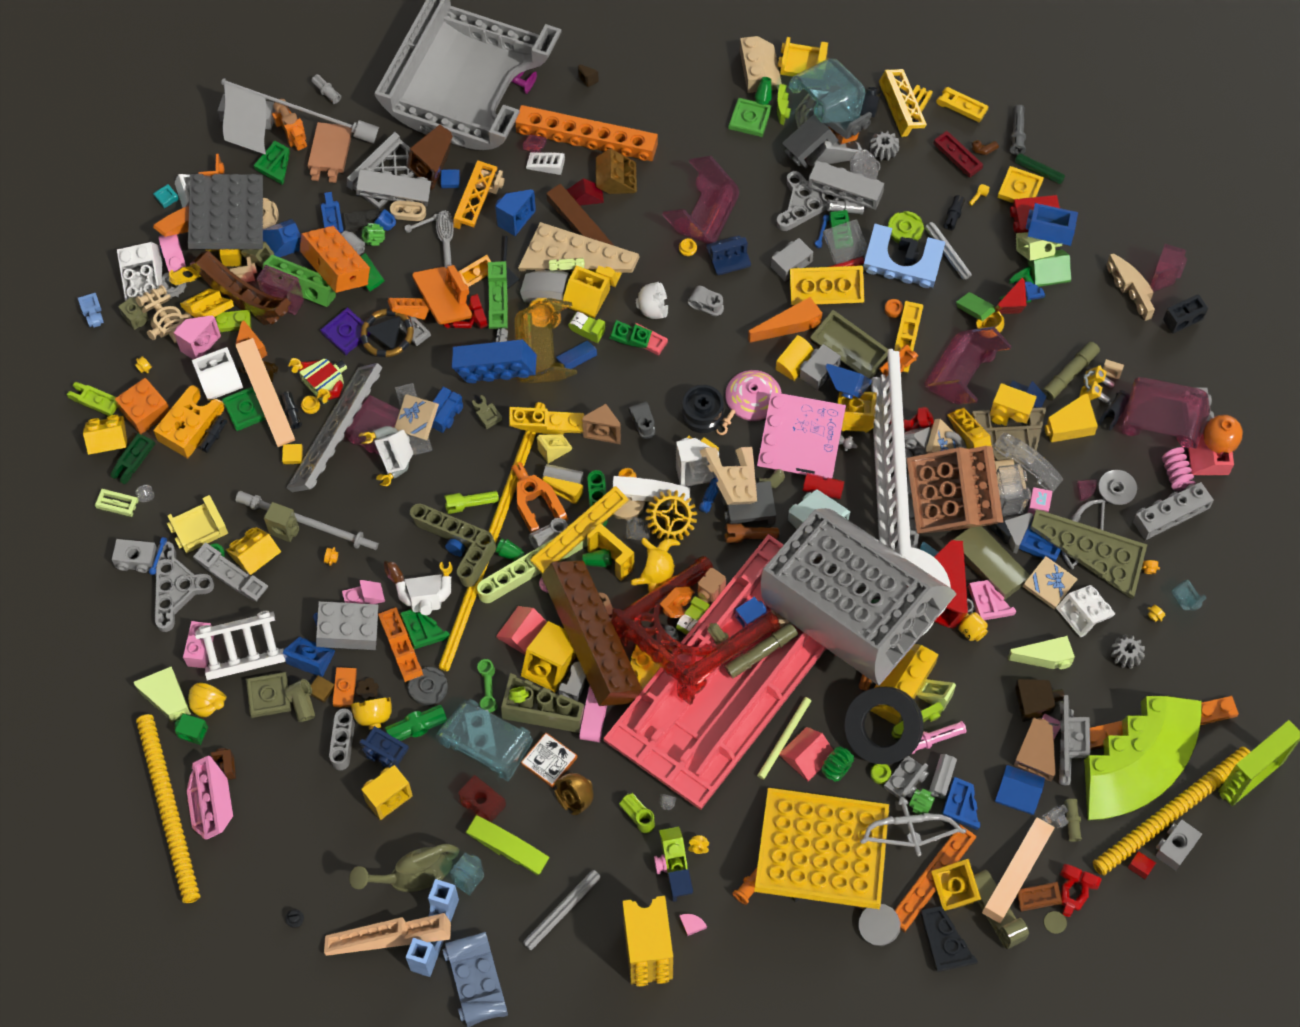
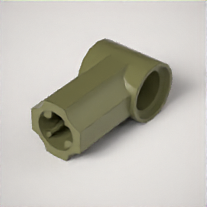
(299, 695)

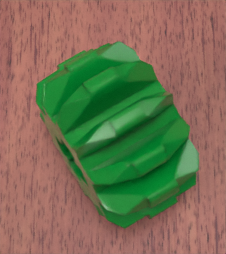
(837, 763)

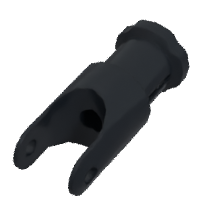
(1116, 408)

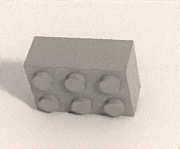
(347, 625)

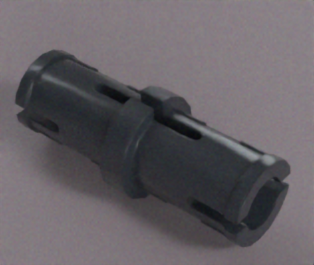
(954, 212)
(291, 410)
(212, 434)

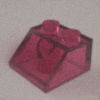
(1169, 267)

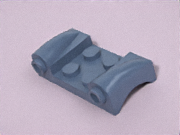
(475, 979)

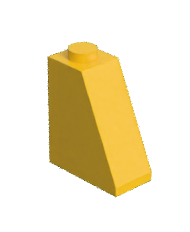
(1072, 421)

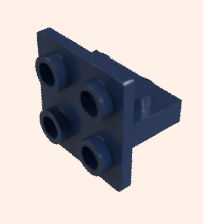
(729, 255)
(383, 748)

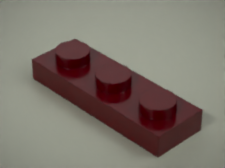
(958, 154)

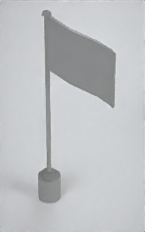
(246, 118)

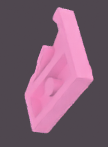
(988, 601)

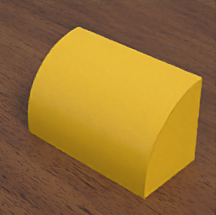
(793, 357)

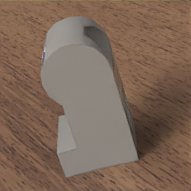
(575, 683)

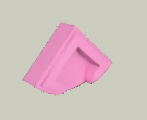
(692, 923)

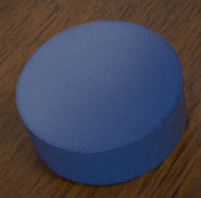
(455, 547)

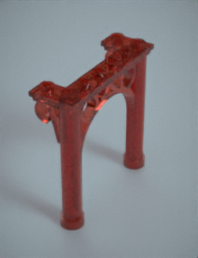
(689, 675)

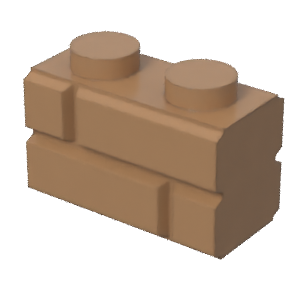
(711, 586)

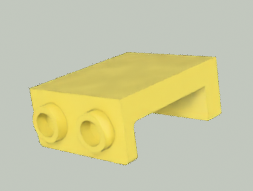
(197, 526)

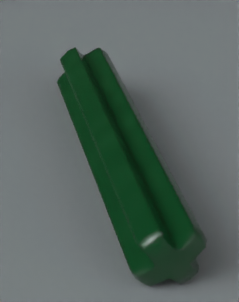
(1040, 168)

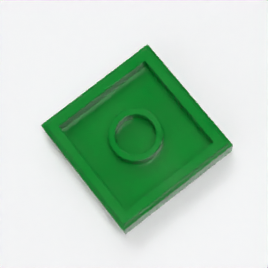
(244, 408)

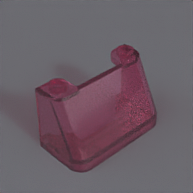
(1167, 410)

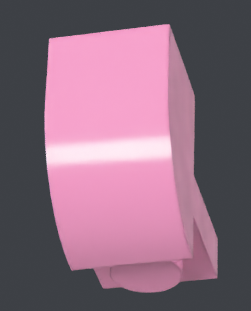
(172, 252)

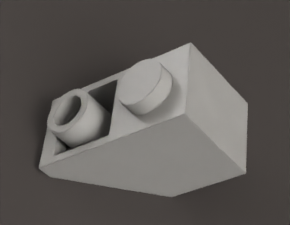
(917, 440)

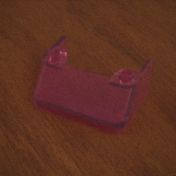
(713, 206)
(962, 360)

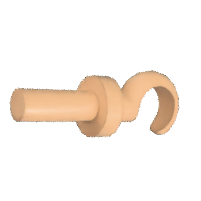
(726, 421)

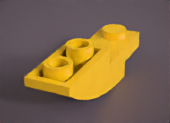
(545, 422)

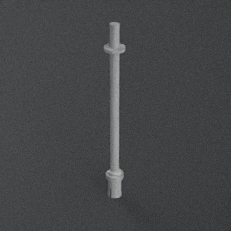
(256, 502)

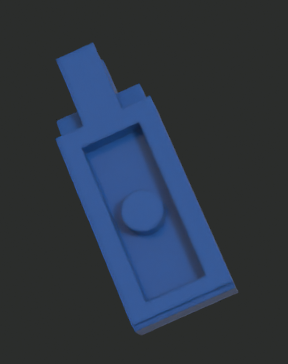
(331, 213)

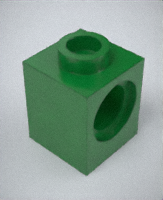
(191, 729)

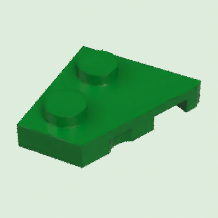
(274, 162)
(422, 629)

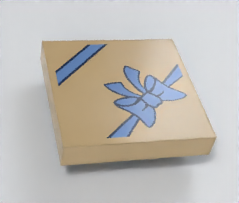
(416, 416)
(937, 439)
(1050, 582)

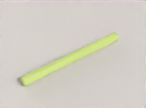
(784, 738)

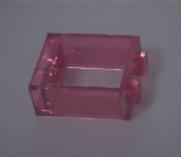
(287, 286)

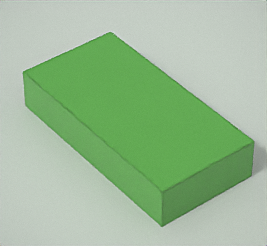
(975, 306)

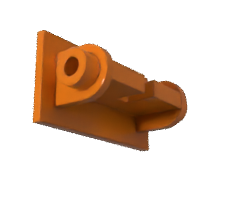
(907, 357)

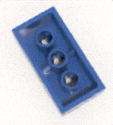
(494, 361)

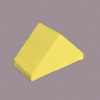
(553, 446)

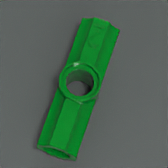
(417, 723)

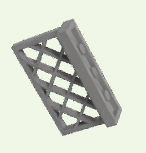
(376, 159)

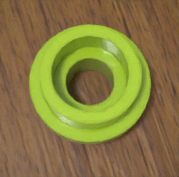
(518, 694)

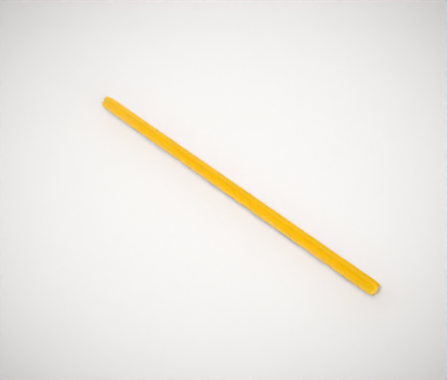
(494, 529)

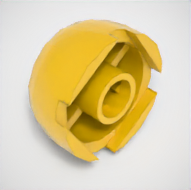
(372, 712)

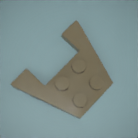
(1027, 434)

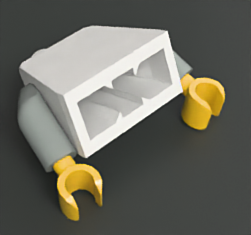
(393, 449)

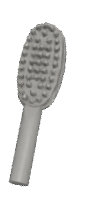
(445, 230)

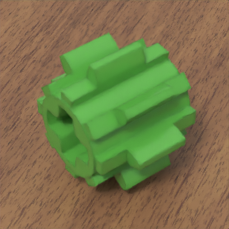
(373, 234)
(921, 801)

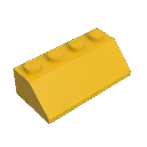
(907, 676)

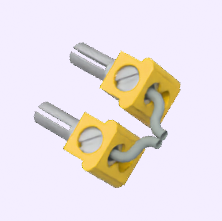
(1091, 380)

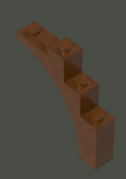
(220, 278)

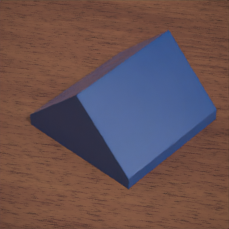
(307, 657)
(1020, 790)

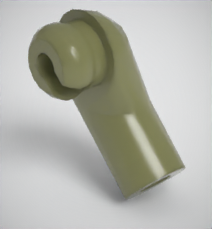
(776, 479)

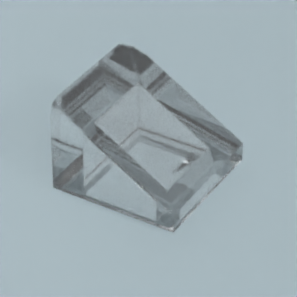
(637, 529)

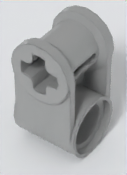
(705, 300)

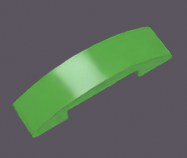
(498, 295)

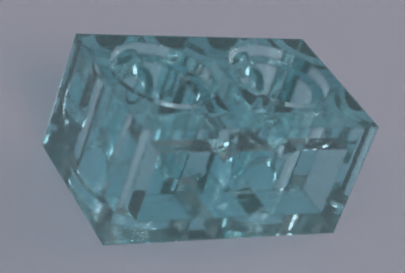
(467, 873)

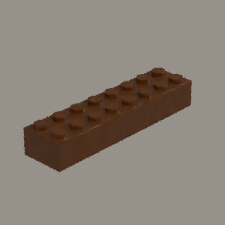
(591, 633)

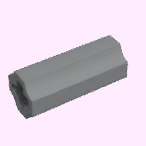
(563, 474)
(942, 776)

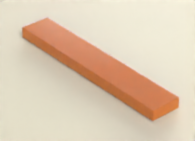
(925, 886)

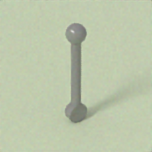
(408, 228)

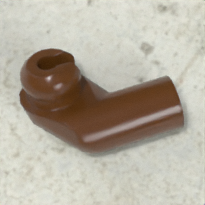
(978, 148)

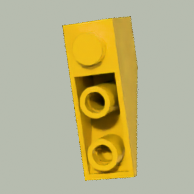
(969, 429)

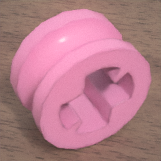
(660, 864)

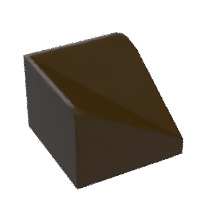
(588, 75)

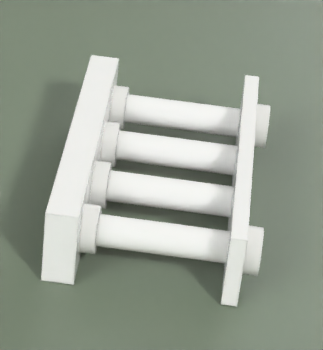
(235, 664)

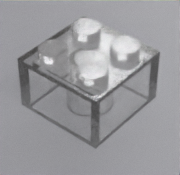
(1012, 489)

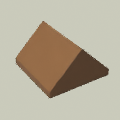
(602, 425)

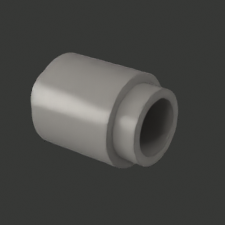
(357, 244)

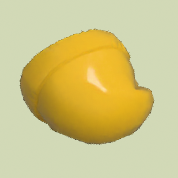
(205, 699)

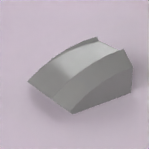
(544, 285)

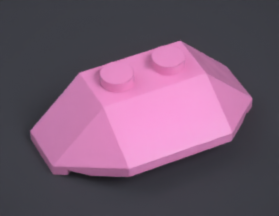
(208, 798)

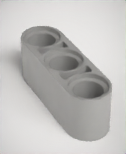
(342, 730)

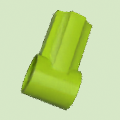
(637, 812)

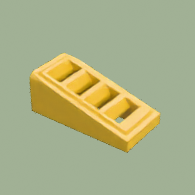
(567, 490)

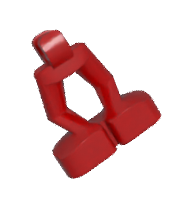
(478, 315)
(922, 418)
(1075, 875)

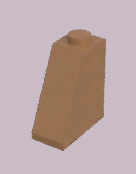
(1038, 750)

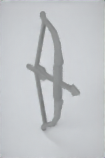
(913, 837)

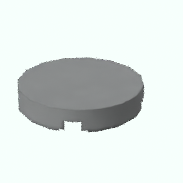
(879, 925)

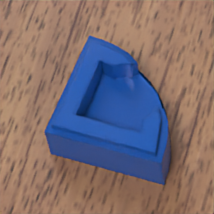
(1033, 291)

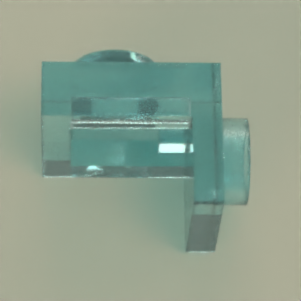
(1188, 596)

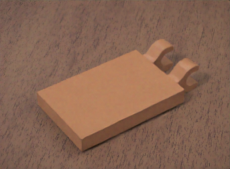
(329, 150)

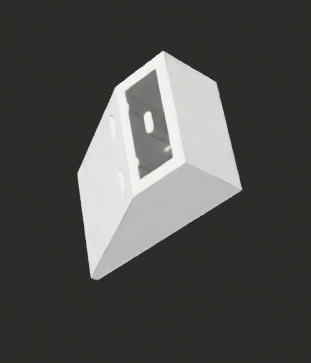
(140, 269)

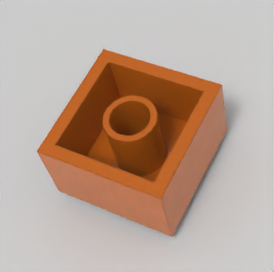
(142, 405)

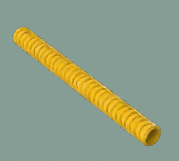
(168, 809)
(1168, 814)

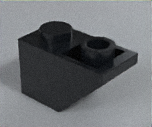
(871, 101)

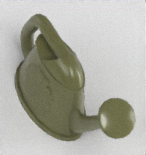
(413, 871)

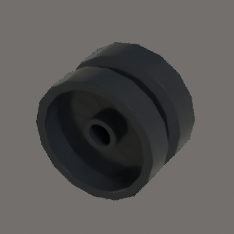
(702, 408)

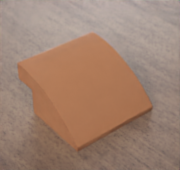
(954, 489)

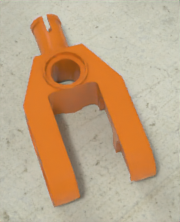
(541, 488)

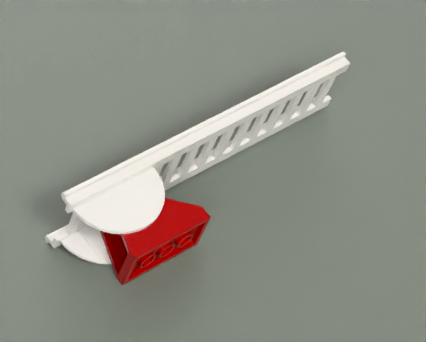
(949, 563)

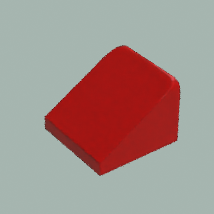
(1141, 865)

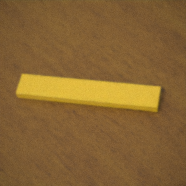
(578, 530)

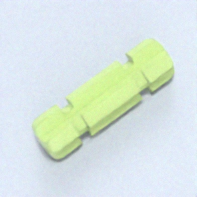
(566, 264)

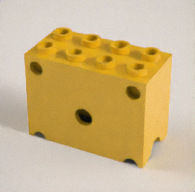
(648, 942)

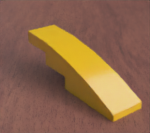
(908, 327)

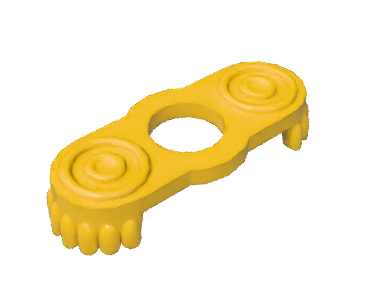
(178, 278)

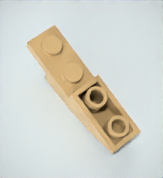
(1131, 281)

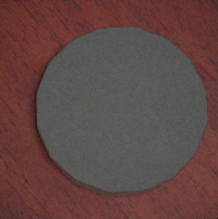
(429, 688)

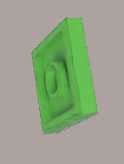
(750, 117)

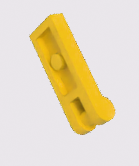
(962, 104)

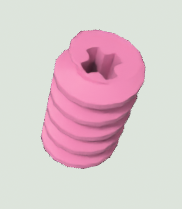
(1177, 469)

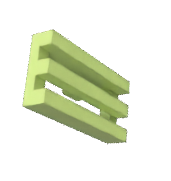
(130, 507)

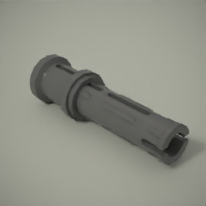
(1018, 135)

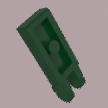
(132, 457)

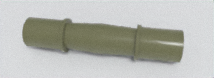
(1071, 370)
(761, 650)

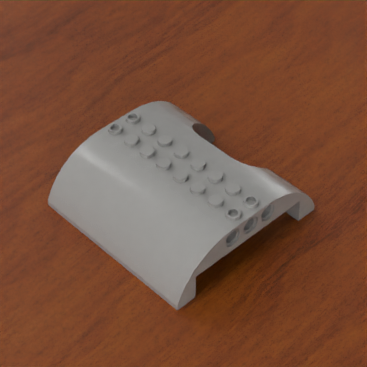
(457, 72)

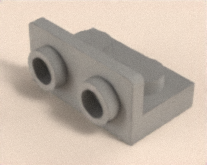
(906, 778)

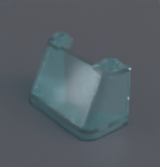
(834, 88)
(485, 738)

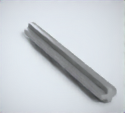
(561, 910)

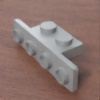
(1076, 736)

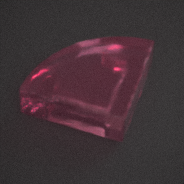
(1086, 489)

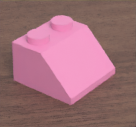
(197, 335)

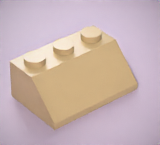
(759, 61)

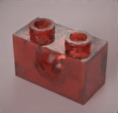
(475, 789)

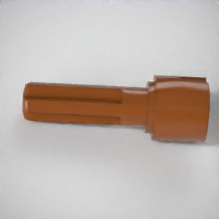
(738, 533)

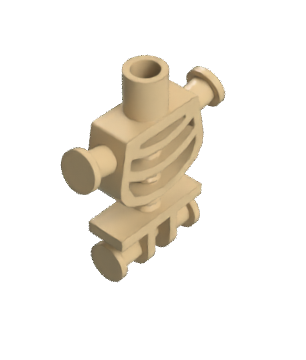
(170, 320)

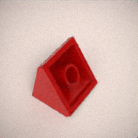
(1014, 301)

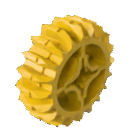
(674, 499)

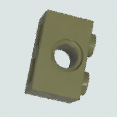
(281, 522)

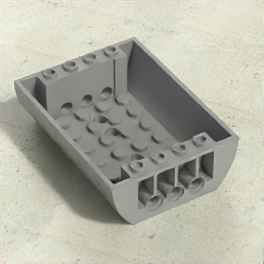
(828, 605)

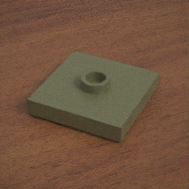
(268, 694)

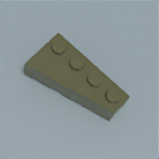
(542, 707)

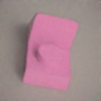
(367, 593)

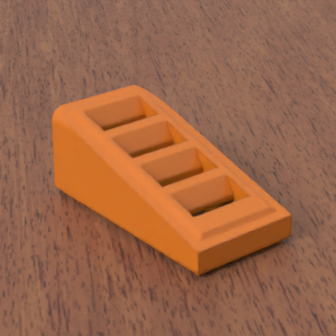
(409, 306)

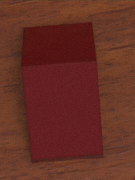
(586, 193)

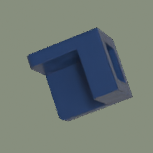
(680, 883)

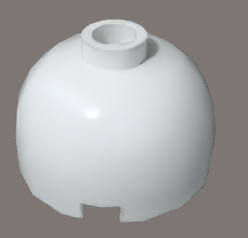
(651, 301)

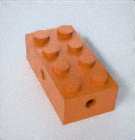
(334, 259)

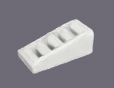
(552, 168)

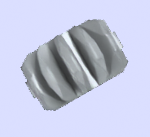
(884, 145)
(1125, 657)

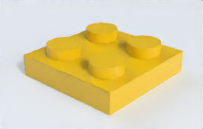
(1019, 185)

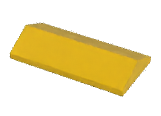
(827, 285)

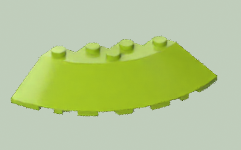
(1144, 759)

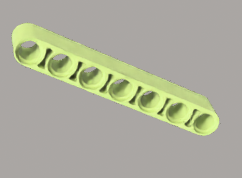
(514, 579)

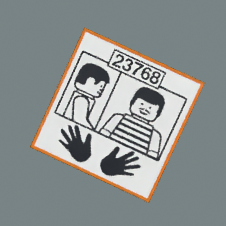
(549, 759)

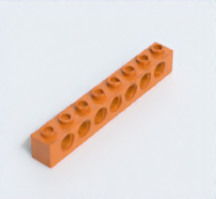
(573, 130)

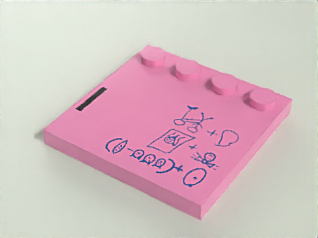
(801, 435)

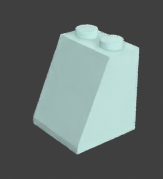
(813, 501)

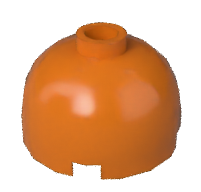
(1223, 434)

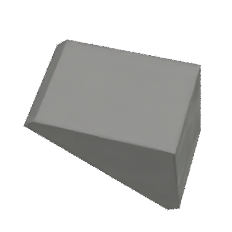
(1017, 528)

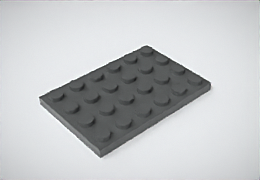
(225, 211)

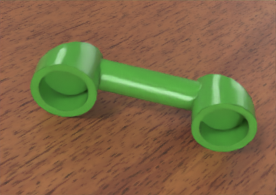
(487, 670)

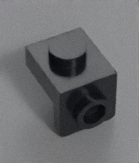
(910, 246)

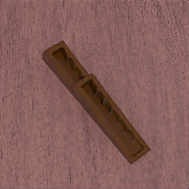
(573, 213)

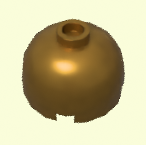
(574, 792)

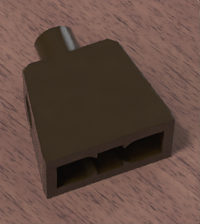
(1036, 698)

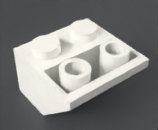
(217, 373)

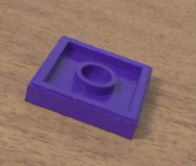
(344, 331)

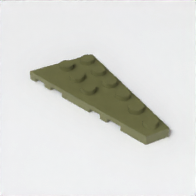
(1102, 552)

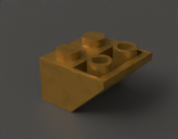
(615, 173)

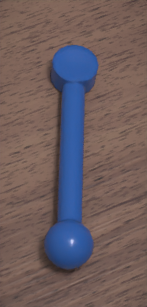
(818, 244)
(152, 570)

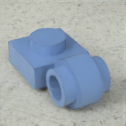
(90, 306)

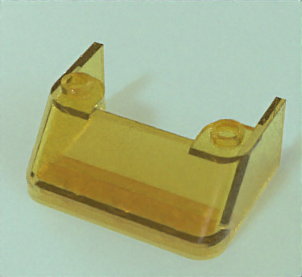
(535, 328)

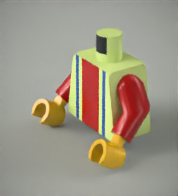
(321, 377)

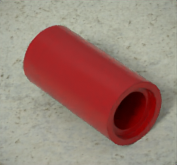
(830, 487)

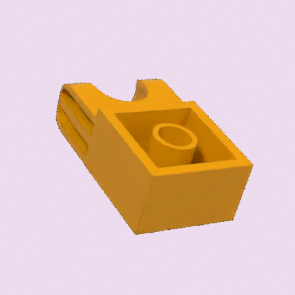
(186, 422)

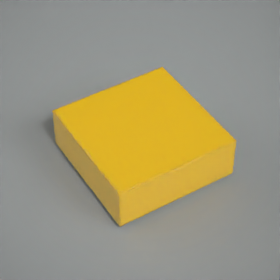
(292, 454)

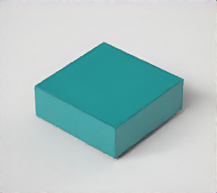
(166, 196)

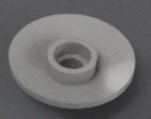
(1117, 480)

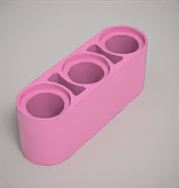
(592, 719)

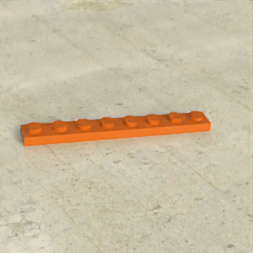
(1210, 712)

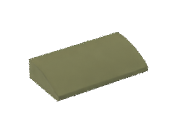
(852, 344)
(992, 561)

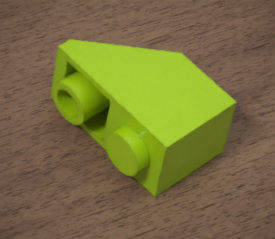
(673, 849)

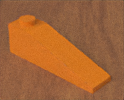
(793, 320)

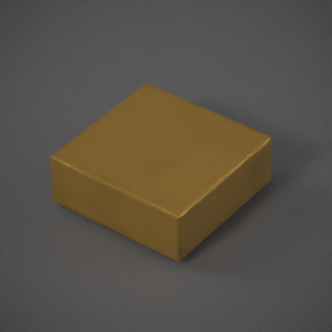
(321, 688)

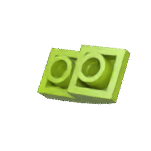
(782, 104)

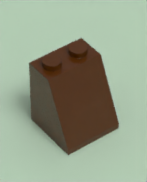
(430, 154)

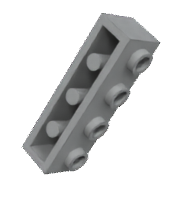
(846, 185)
(393, 187)
(1173, 510)

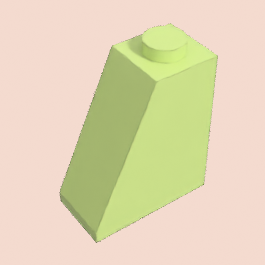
(164, 693)

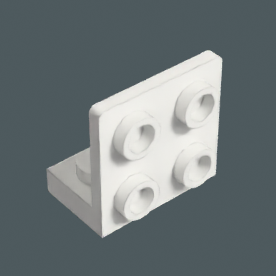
(1084, 609)

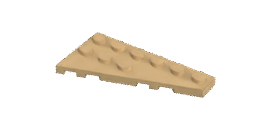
(556, 243)

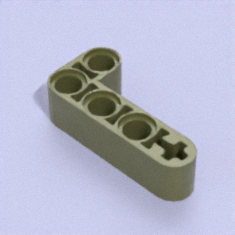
(1011, 930)

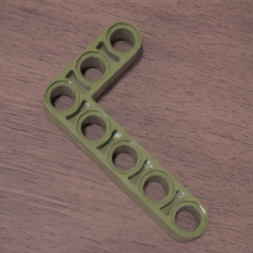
(462, 530)

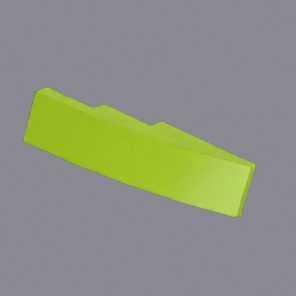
(507, 844)

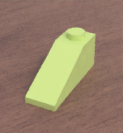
(1047, 654)

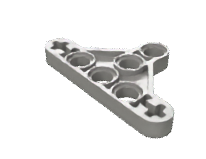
(801, 203)
(176, 595)

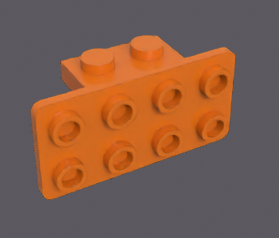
(444, 293)

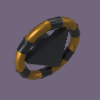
(386, 333)

